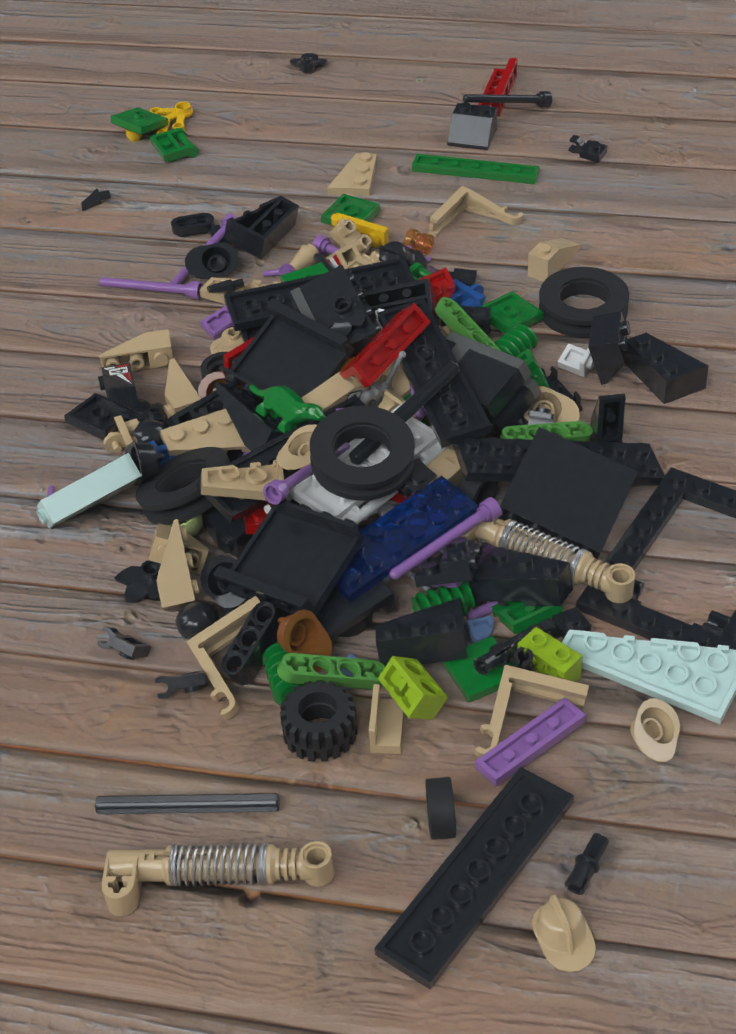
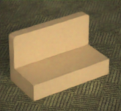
(385, 724)

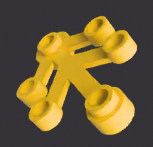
(181, 112)

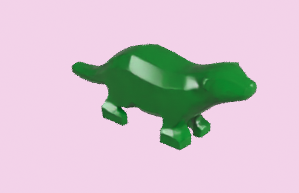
(286, 403)

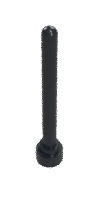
(542, 99)

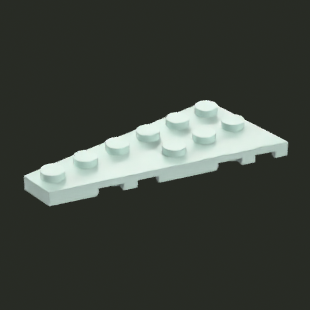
(671, 670)

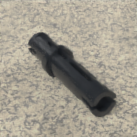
(489, 661)

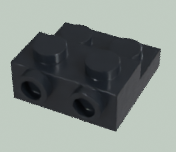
(455, 565)

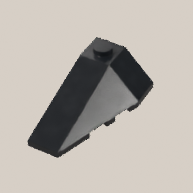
(251, 426)

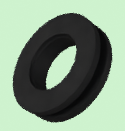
(580, 281)
(362, 482)
(161, 495)

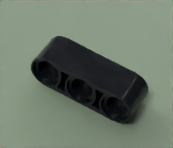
(241, 651)

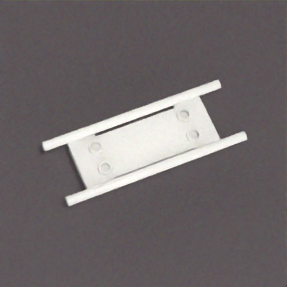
(319, 499)

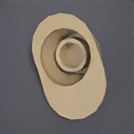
(559, 404)
(296, 451)
(656, 729)
(564, 935)

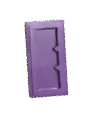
(217, 323)

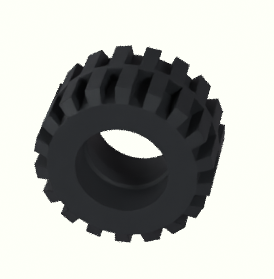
(323, 738)

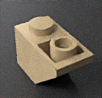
(158, 546)

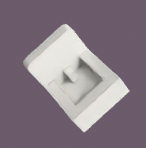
(576, 360)

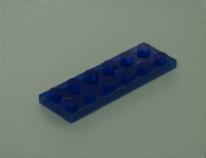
(404, 533)

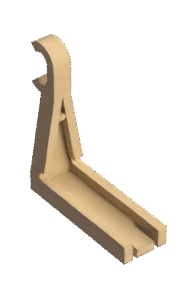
(468, 199)
(213, 640)
(531, 684)

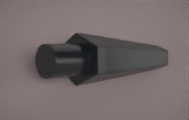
(95, 199)
(226, 286)

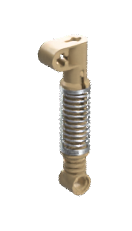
(614, 580)
(232, 864)

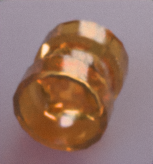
(419, 242)

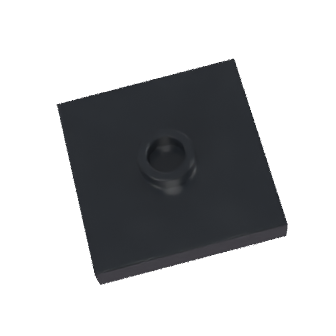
(96, 415)

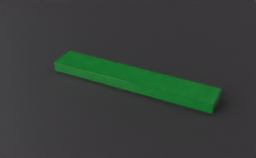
(475, 168)

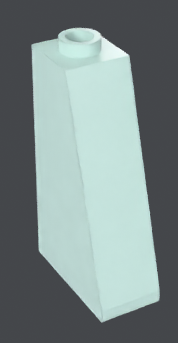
(88, 491)

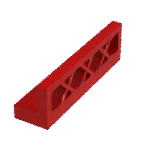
(503, 84)
(386, 345)

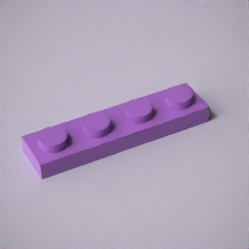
(530, 741)

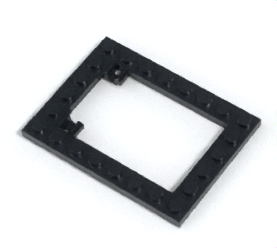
(634, 546)

